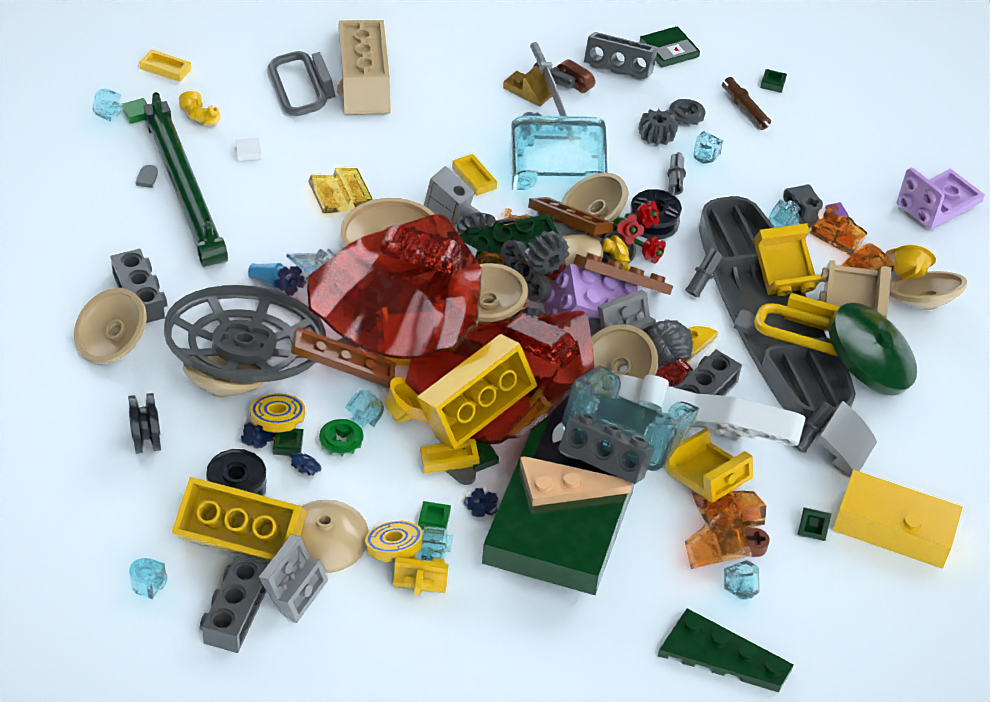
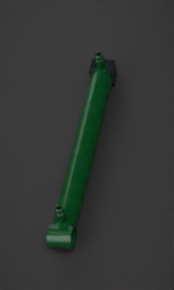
(209, 244)

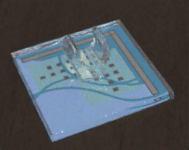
(310, 261)

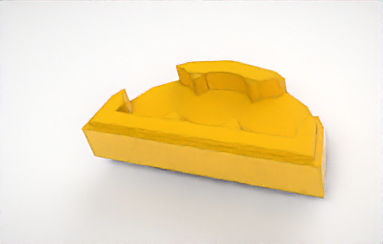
(701, 338)

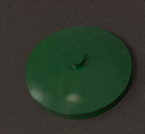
(872, 349)

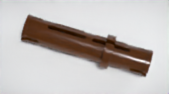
(741, 97)

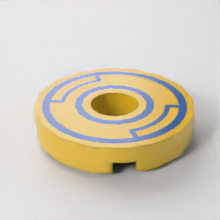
(277, 412)
(394, 540)

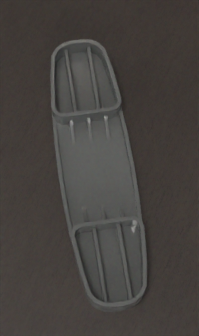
(794, 373)

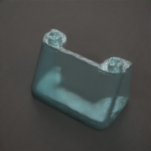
(556, 148)
(598, 396)

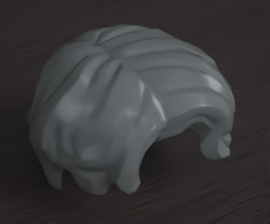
(671, 341)

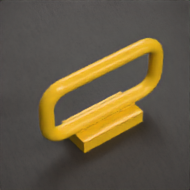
(802, 311)

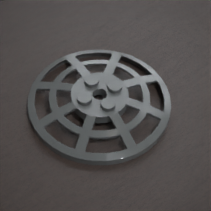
(240, 340)

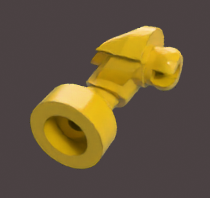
(192, 104)
(617, 250)

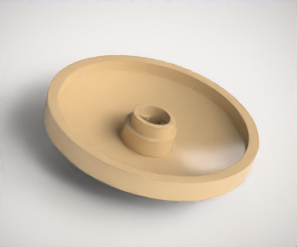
(378, 216)

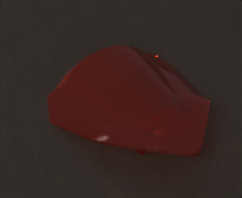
(401, 290)
(557, 354)

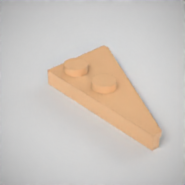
(561, 483)

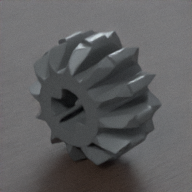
(658, 127)
(547, 253)

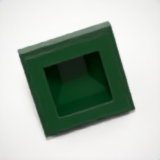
(814, 523)

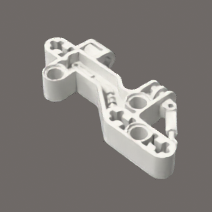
(720, 413)

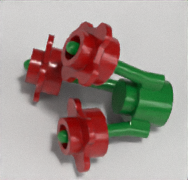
(629, 229)

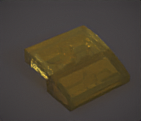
(339, 191)

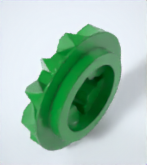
(343, 428)

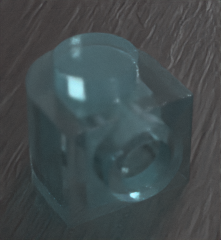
(107, 104)
(707, 147)
(784, 214)
(365, 408)
(435, 543)
(147, 577)
(742, 580)

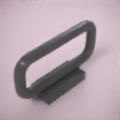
(318, 75)

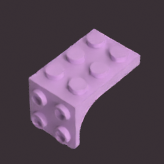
(937, 198)
(584, 291)

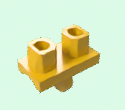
(421, 574)

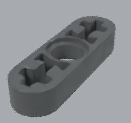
(518, 264)

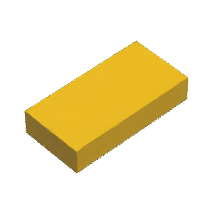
(165, 65)
(474, 174)
(443, 458)

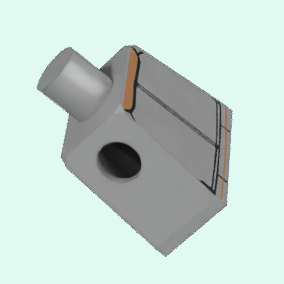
(449, 196)

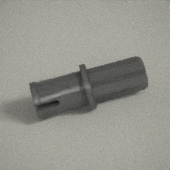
(560, 78)
(676, 173)
(704, 273)
(814, 425)

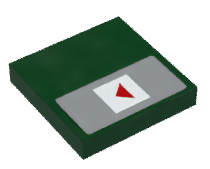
(672, 46)

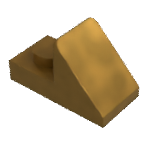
(529, 86)

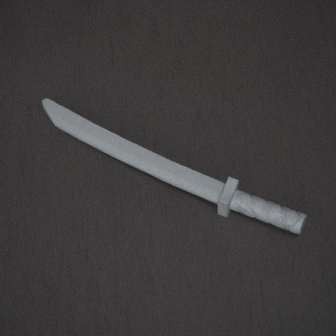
(545, 68)

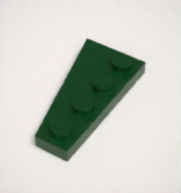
(523, 230)
(715, 647)

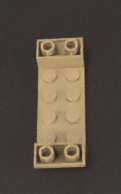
(364, 67)

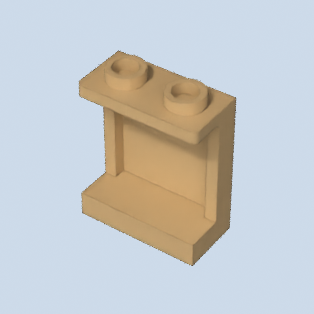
(856, 286)

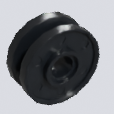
(669, 212)
(144, 423)
(238, 470)

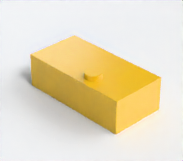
(477, 391)
(898, 519)
(236, 520)

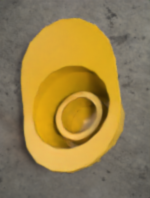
(911, 261)
(403, 402)

